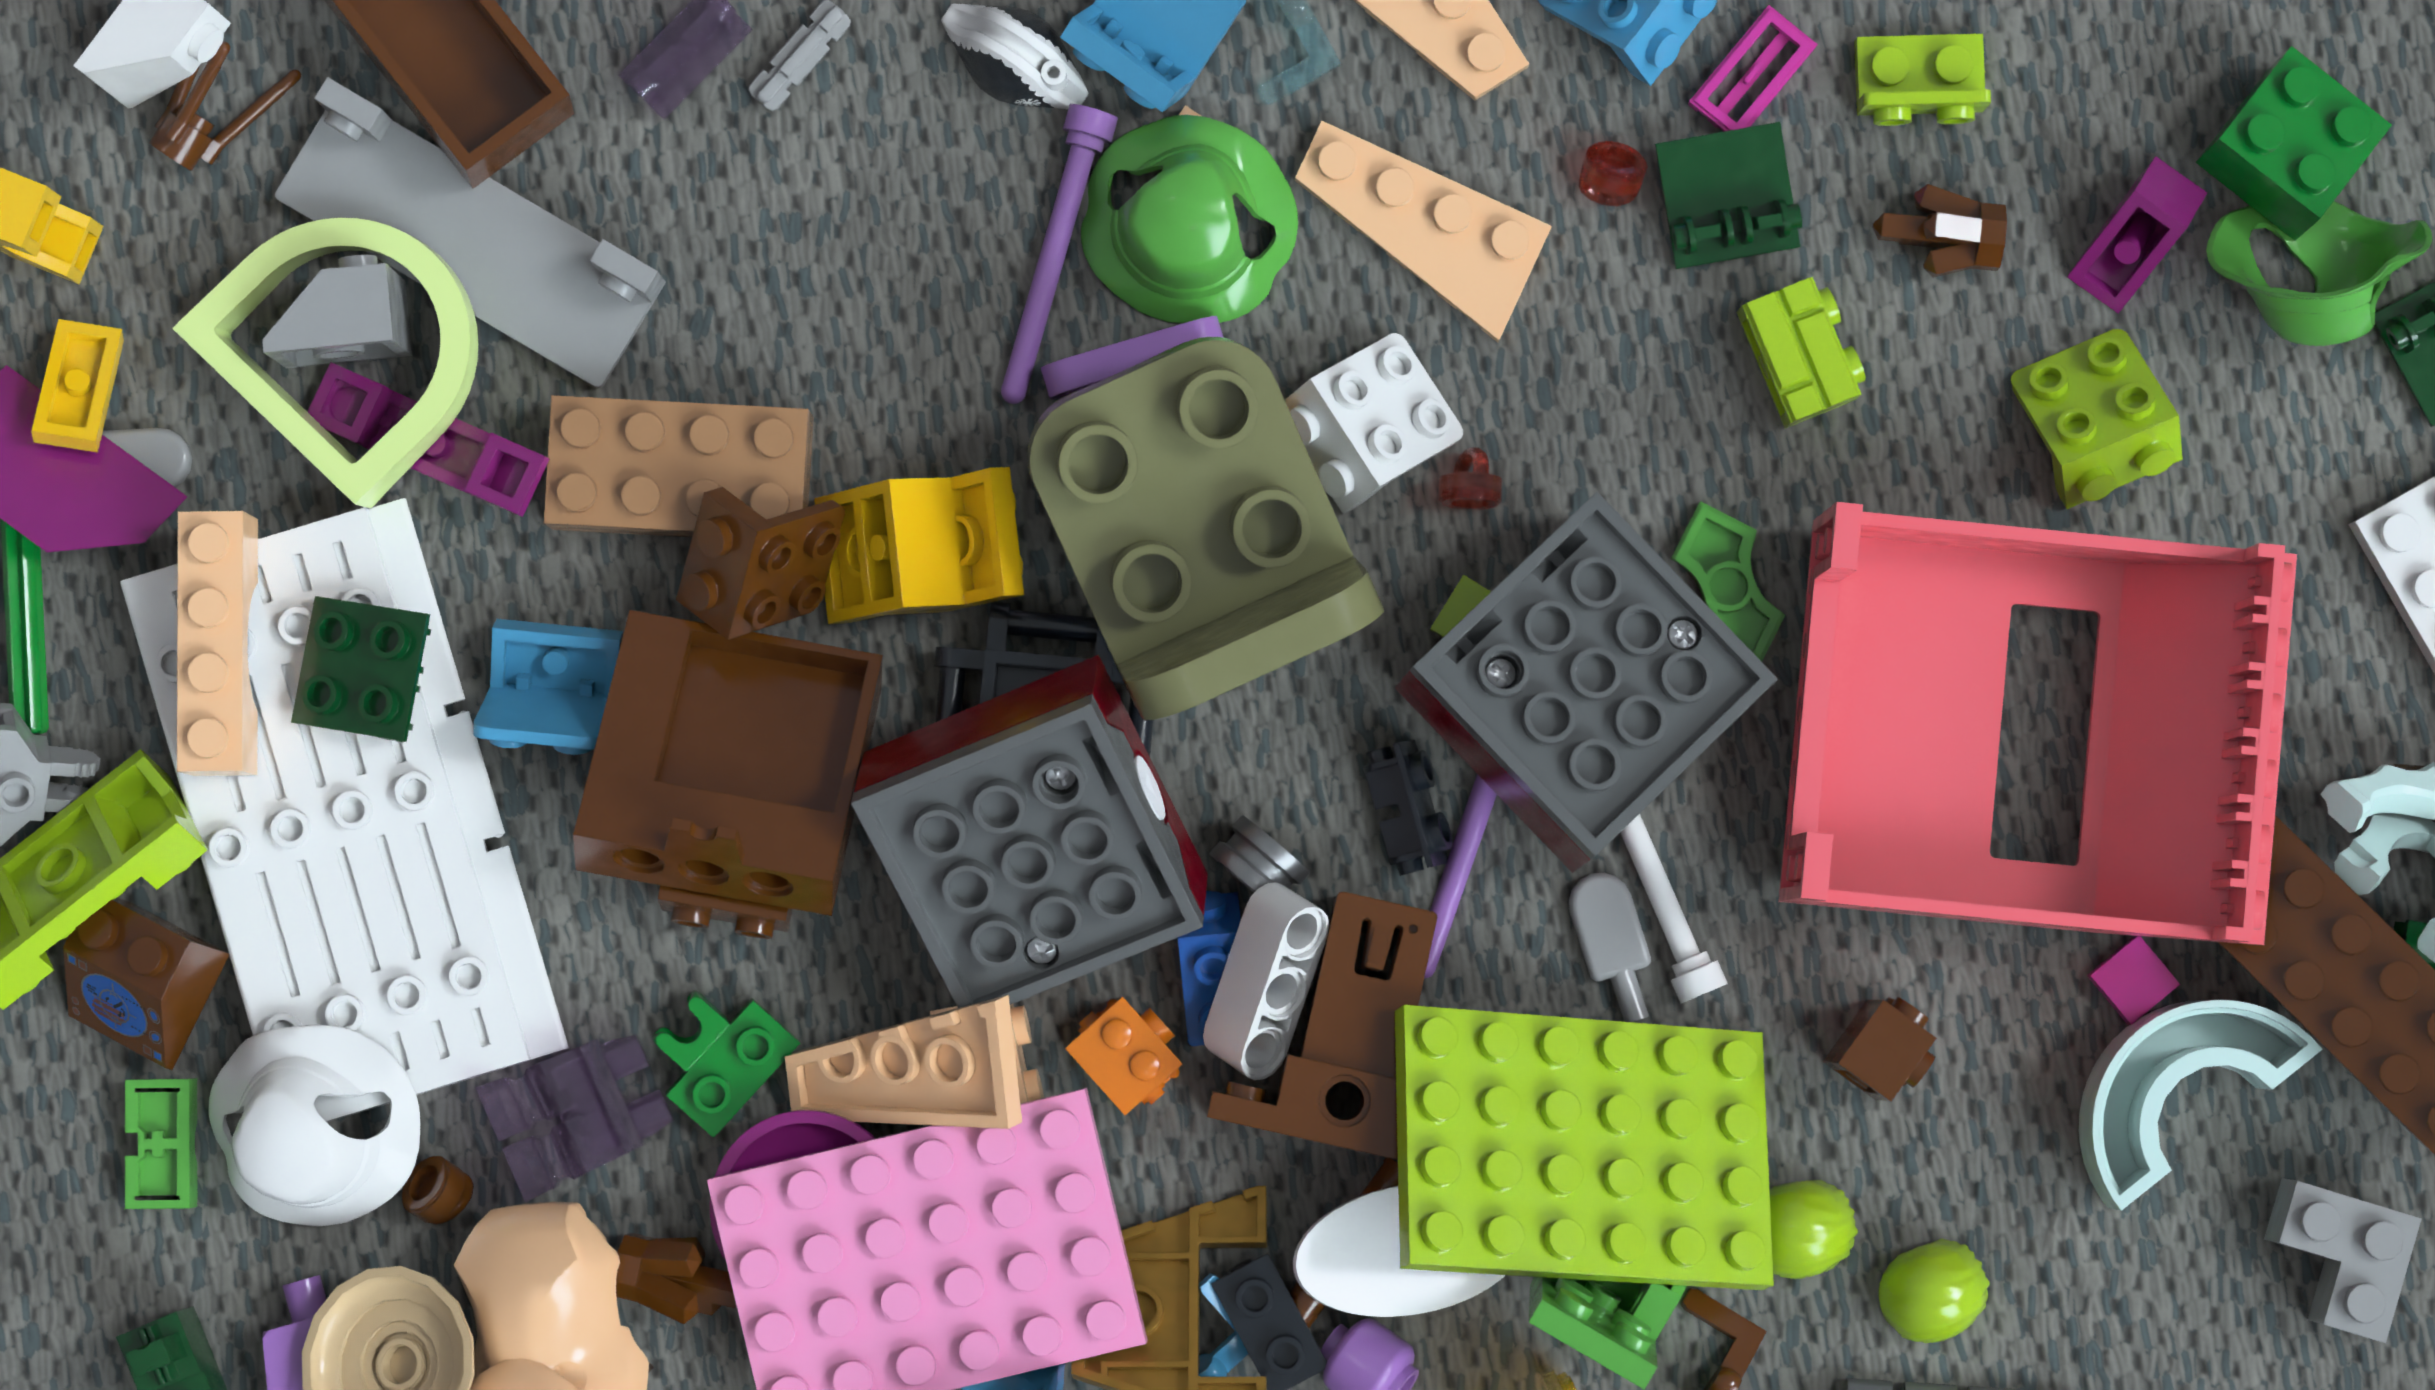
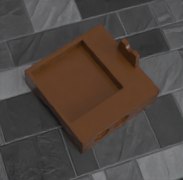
(728, 763)

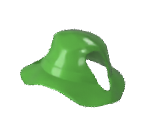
(1178, 237)
(2343, 253)

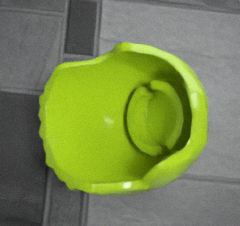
(1809, 1228)
(1933, 1291)

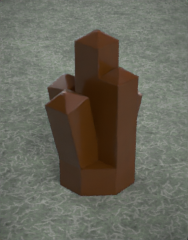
(1965, 229)
(670, 1277)

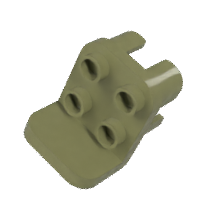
(1196, 524)

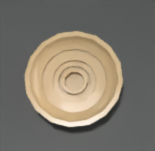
(389, 1334)

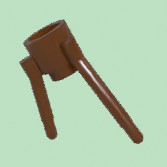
(184, 133)

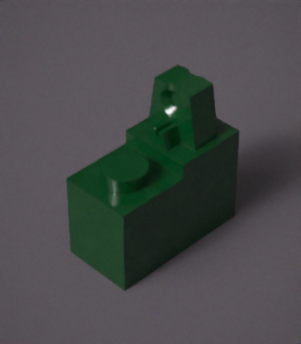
(171, 1354)

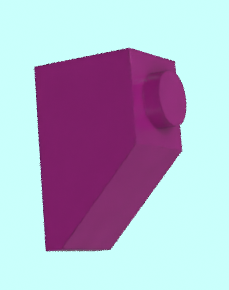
(2137, 234)

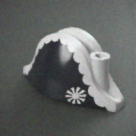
(1014, 56)

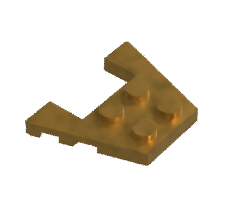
(1166, 1281)

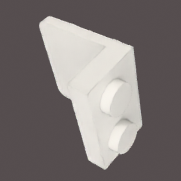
(1371, 420)

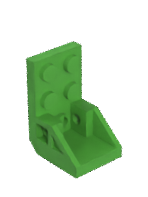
(1606, 1320)

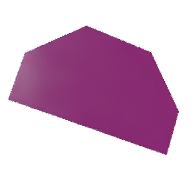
(73, 495)

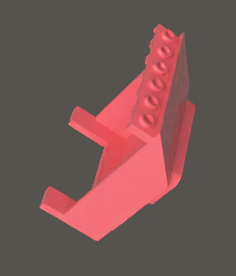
(1908, 717)

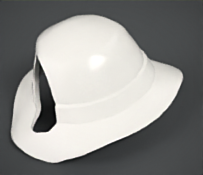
(284, 1152)

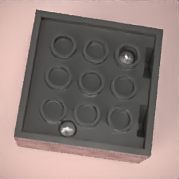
(1585, 683)
(1031, 838)

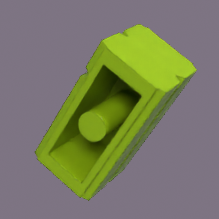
(1801, 351)

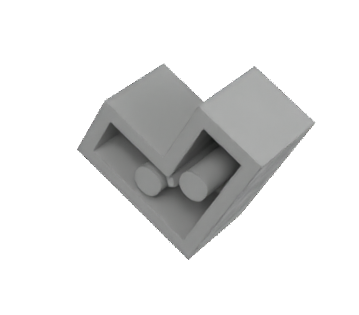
(2362, 1250)

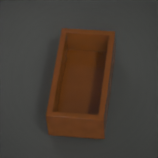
(461, 76)

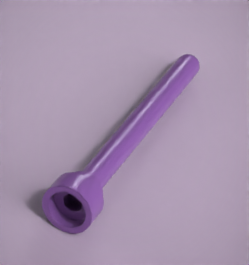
(1087, 134)
(1459, 866)

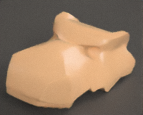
(546, 1303)

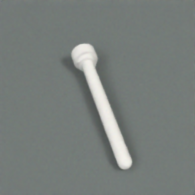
(1693, 970)

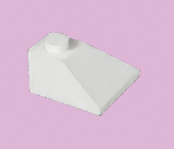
(151, 47)

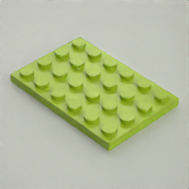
(1582, 1149)

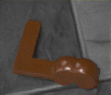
(1744, 1333)

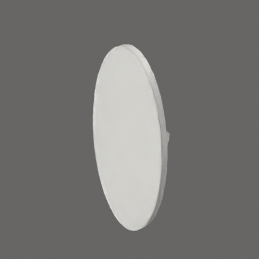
(1354, 1264)

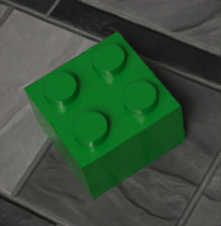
(2293, 143)

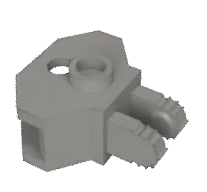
(26, 773)

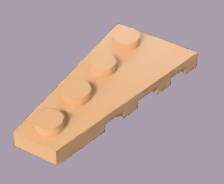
(1439, 230)
(920, 1072)

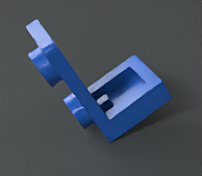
(1204, 957)

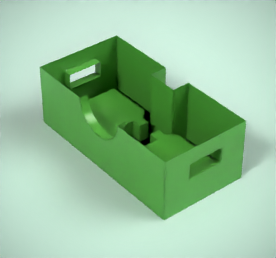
(165, 1143)

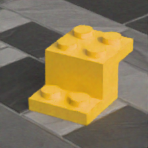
(924, 546)

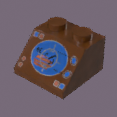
(139, 979)

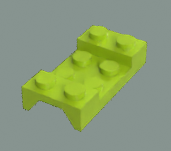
(83, 859)

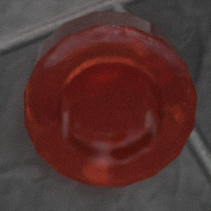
(1612, 173)
(1471, 489)

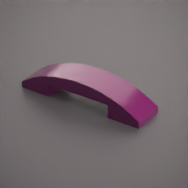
(460, 458)

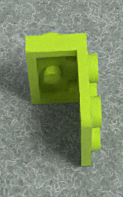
(2099, 416)

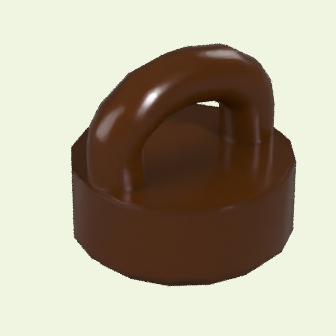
(437, 1190)

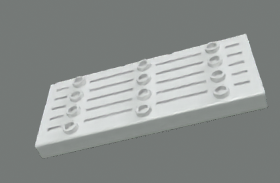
(355, 859)

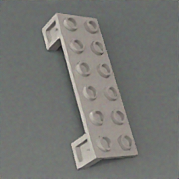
(515, 260)

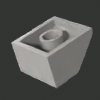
(344, 317)

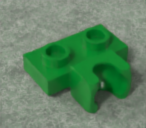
(723, 1060)

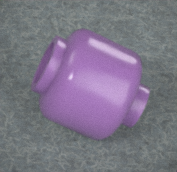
(1368, 1358)

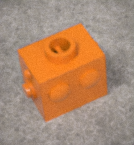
(1126, 1054)

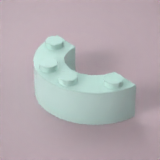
(2148, 1061)

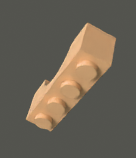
(213, 606)

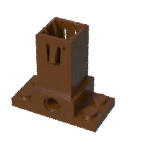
(1346, 1033)

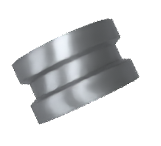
(1257, 858)

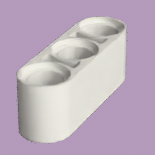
(1266, 980)

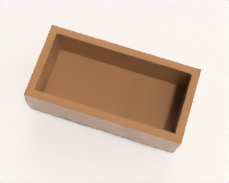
(649, 462)

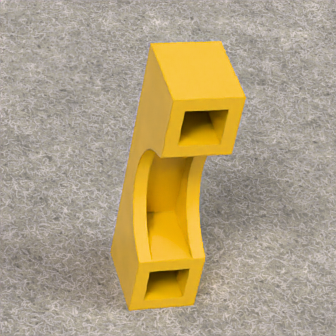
(42, 230)

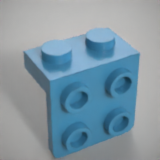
(1640, 32)
(1151, 44)
(547, 685)

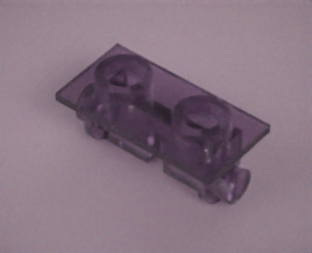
(685, 53)

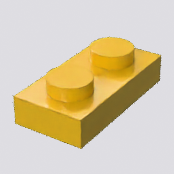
(77, 385)

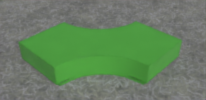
(1718, 558)

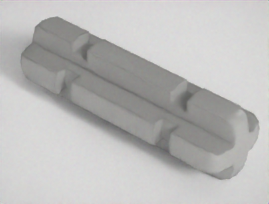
(799, 55)

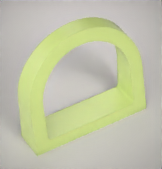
(225, 307)

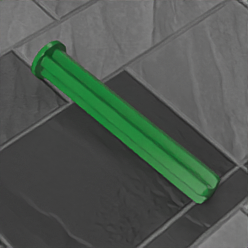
(24, 628)

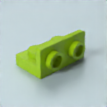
(1920, 77)

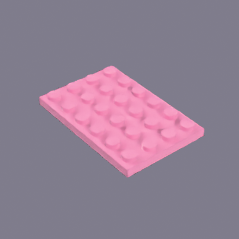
(931, 1256)

